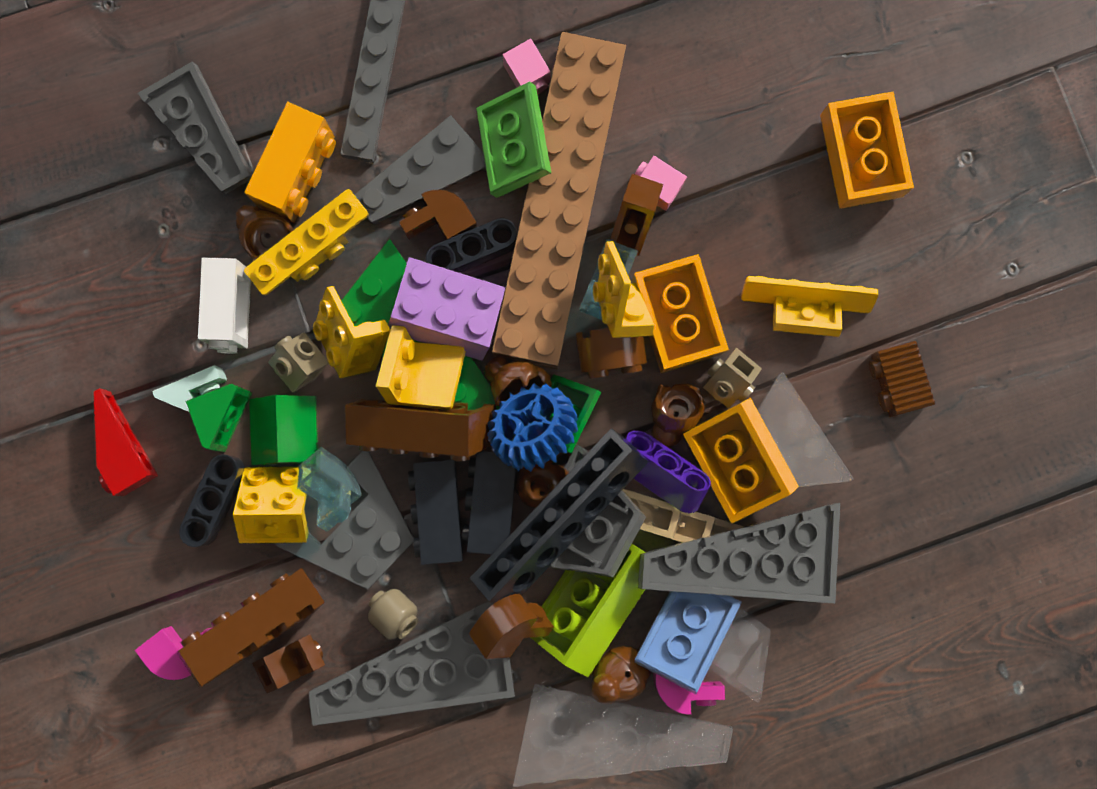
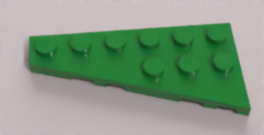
(373, 301)

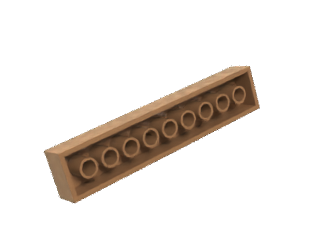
(560, 203)

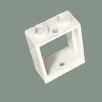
(224, 305)

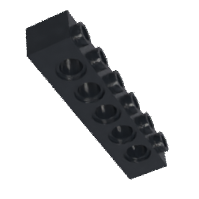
(560, 518)

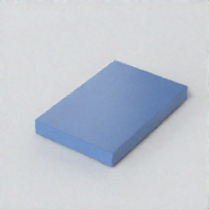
(687, 637)

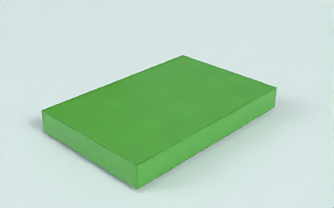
(513, 140)

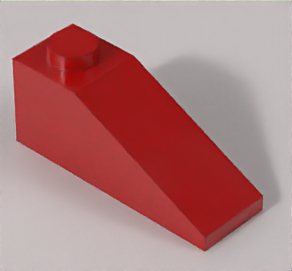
(118, 451)

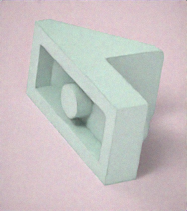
(188, 387)

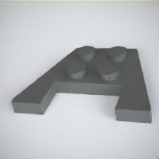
(368, 538)
(606, 539)

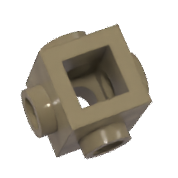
(297, 361)
(732, 378)

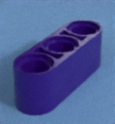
(669, 474)

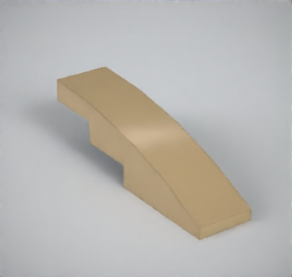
(672, 523)

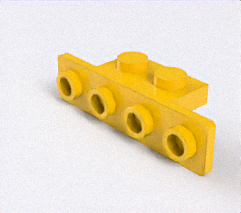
(308, 244)
(808, 305)

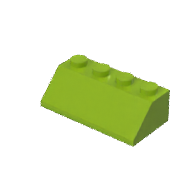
(590, 612)

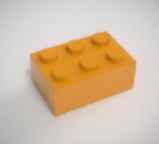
(866, 150)
(291, 162)
(682, 313)
(741, 460)

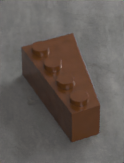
(418, 429)
(249, 628)

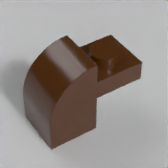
(441, 209)
(506, 624)
(289, 663)

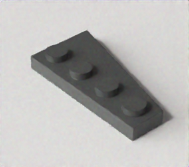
(193, 116)
(433, 163)

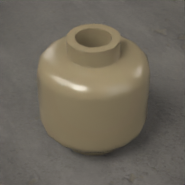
(392, 614)

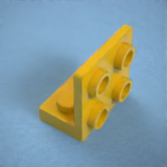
(619, 298)
(347, 346)
(419, 372)
(270, 506)

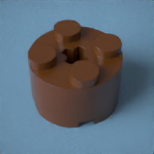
(604, 352)

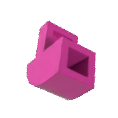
(161, 654)
(680, 698)

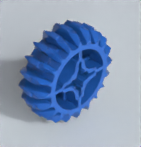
(536, 436)

